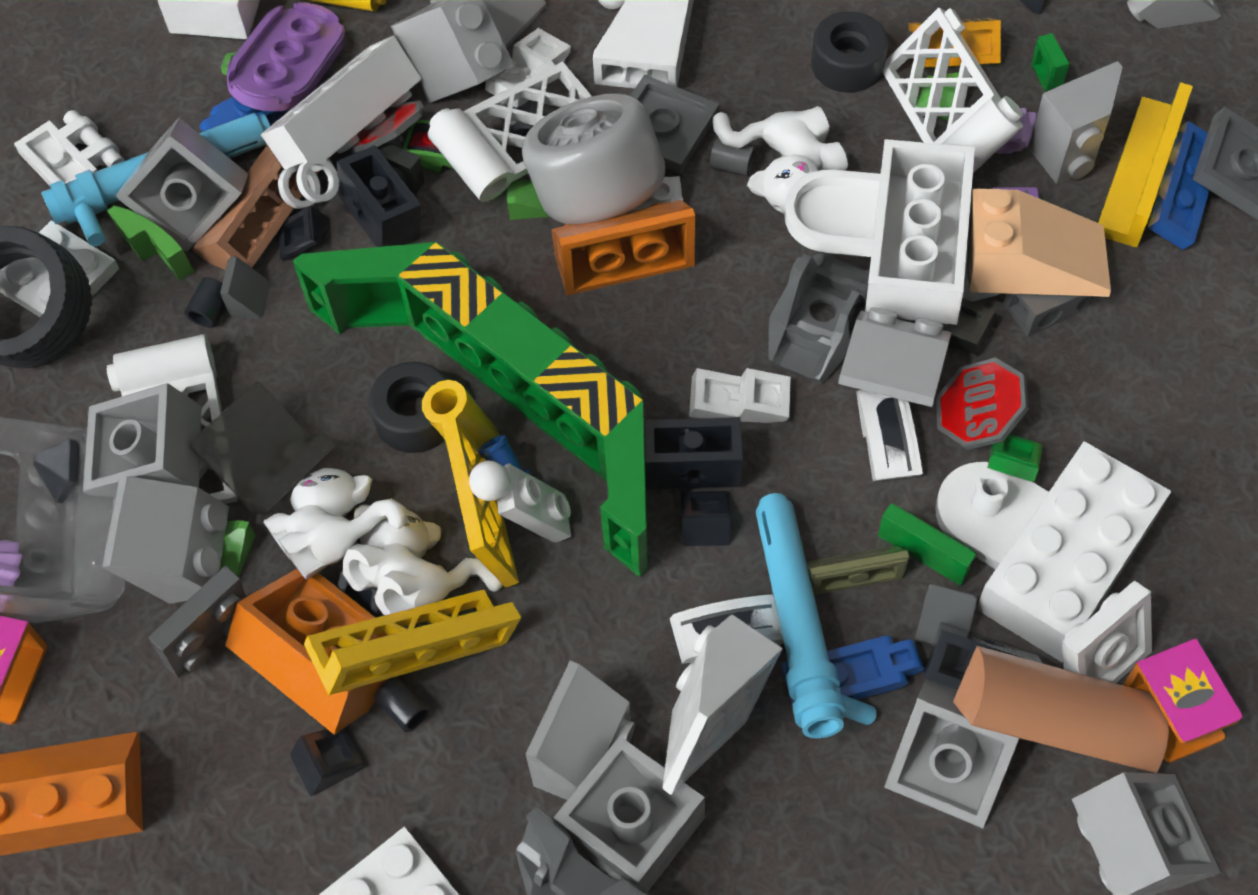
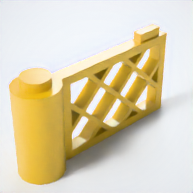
(465, 430)

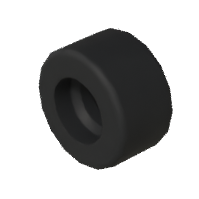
(849, 71)
(392, 388)

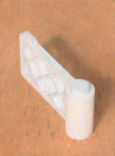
(985, 124)
(476, 149)
(182, 363)

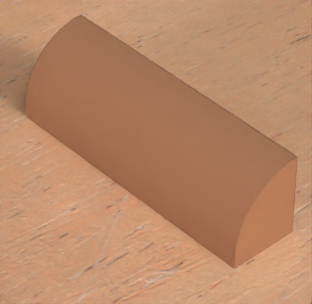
(252, 218)
(1063, 709)

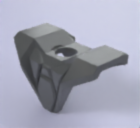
(795, 337)
(554, 866)

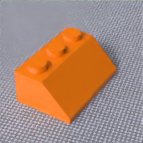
(625, 247)
(271, 635)
(70, 793)

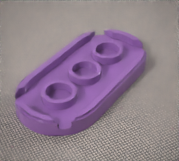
(285, 57)

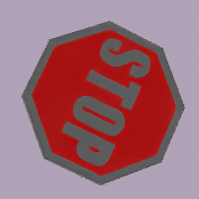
(390, 129)
(982, 403)

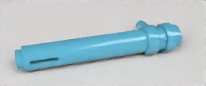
(92, 191)
(811, 675)

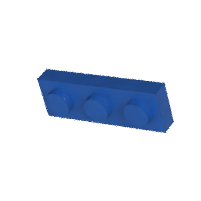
(1180, 198)

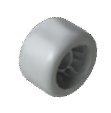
(594, 159)

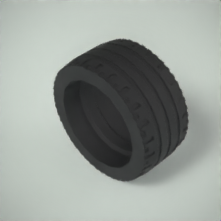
(67, 304)

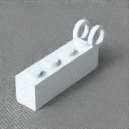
(335, 114)

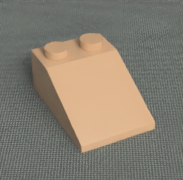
(1033, 247)

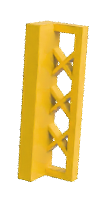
(1142, 167)
(410, 648)

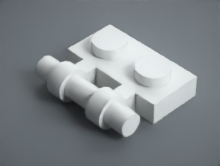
(54, 151)

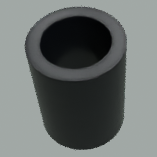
(205, 303)
(402, 703)

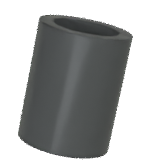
(732, 159)

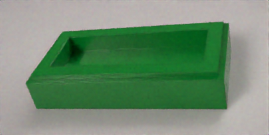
(926, 544)

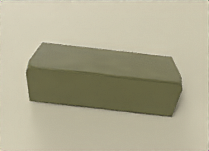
(857, 569)

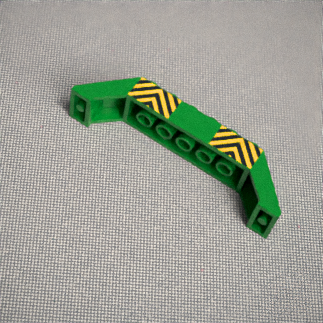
(507, 352)

